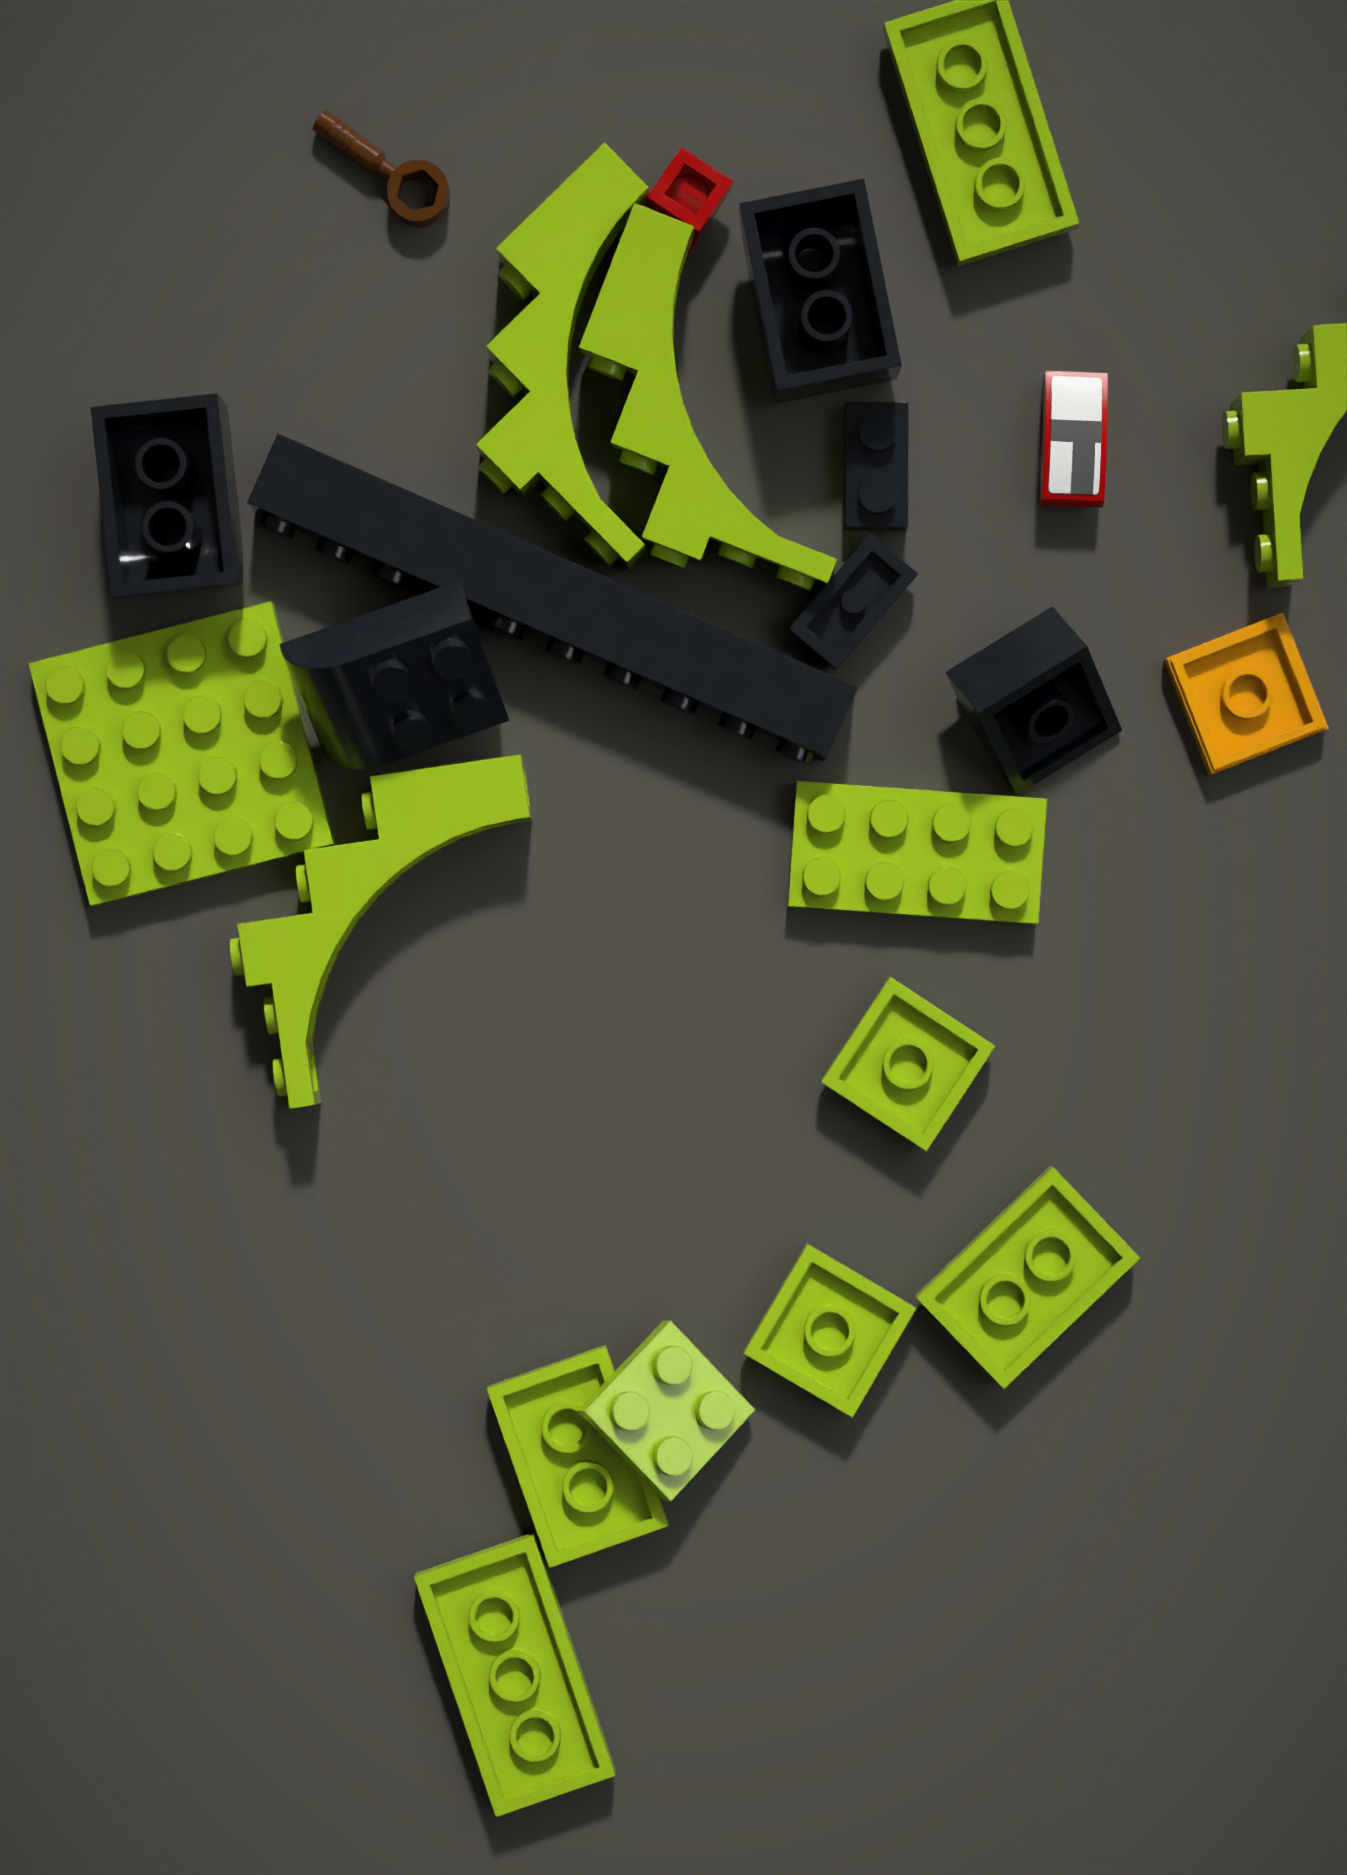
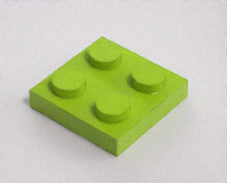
(907, 1063)
(829, 1330)
(666, 1410)

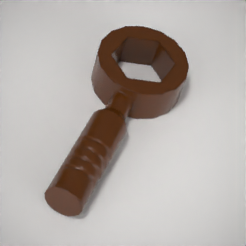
(374, 160)

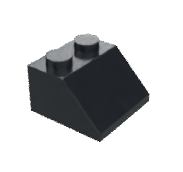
(1035, 699)

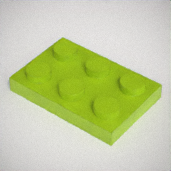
(1027, 1277)
(569, 1474)

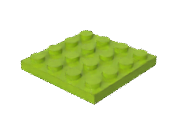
(181, 754)

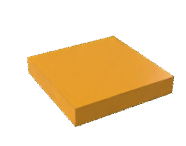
(1245, 694)

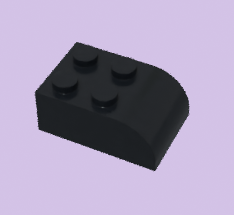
(819, 291)
(168, 495)
(396, 680)

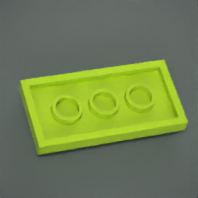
(980, 127)
(917, 852)
(515, 1674)

